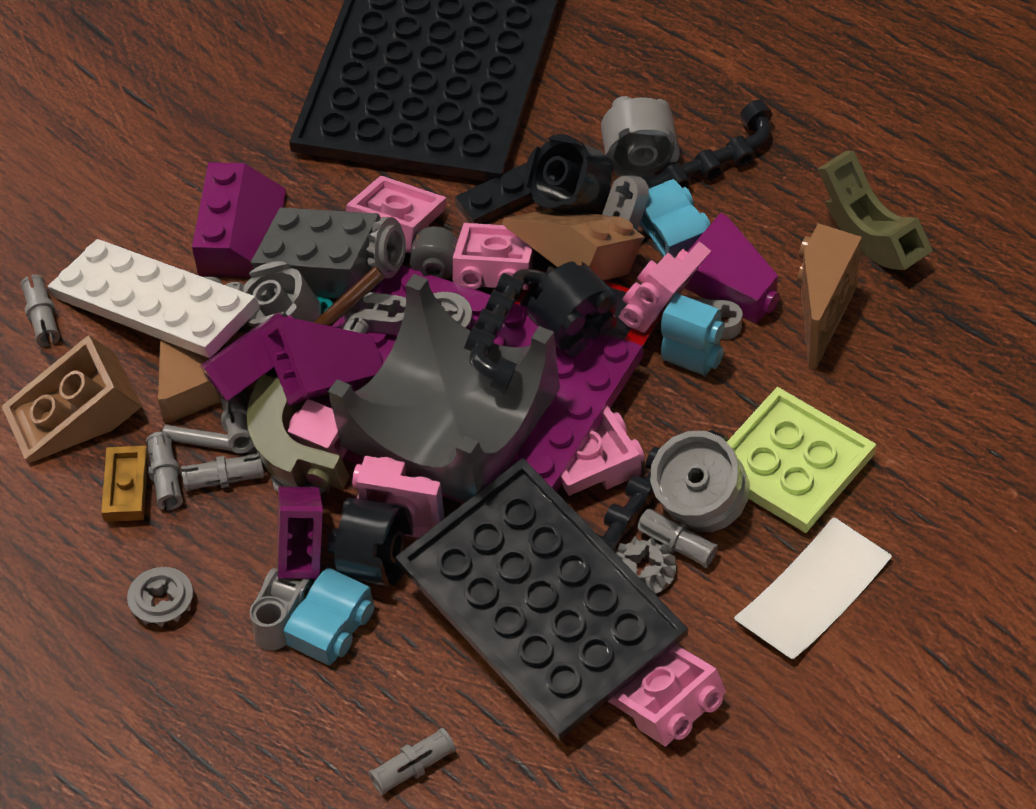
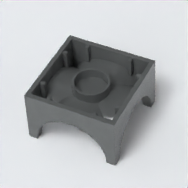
(438, 409)

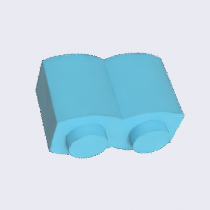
(672, 218)
(692, 335)
(329, 616)

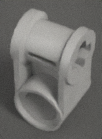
(276, 604)

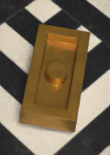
(125, 483)

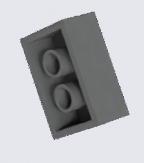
(321, 245)

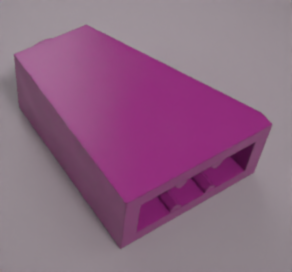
(734, 271)
(316, 355)
(240, 362)
(299, 532)

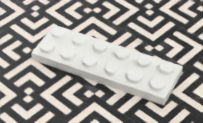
(154, 297)

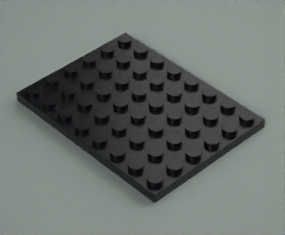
(426, 84)

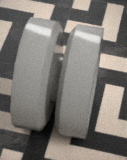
(700, 481)

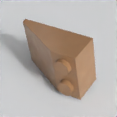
(598, 240)
(828, 284)
(71, 401)

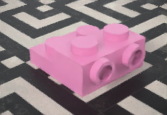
(407, 204)
(486, 253)
(659, 286)
(605, 458)
(387, 482)
(671, 695)

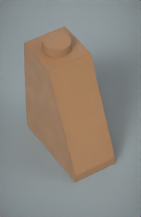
(182, 382)

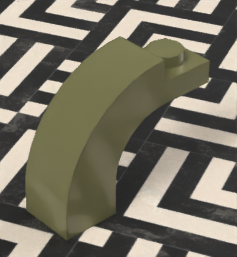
(886, 237)
(282, 456)

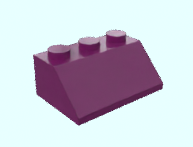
(233, 218)

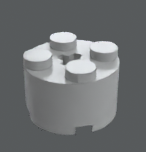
(639, 136)
(281, 291)

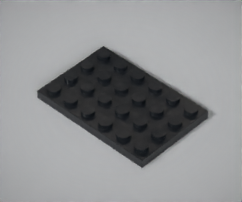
(541, 598)

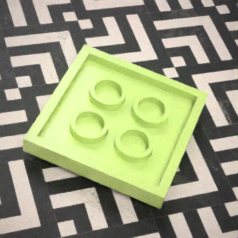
(798, 458)

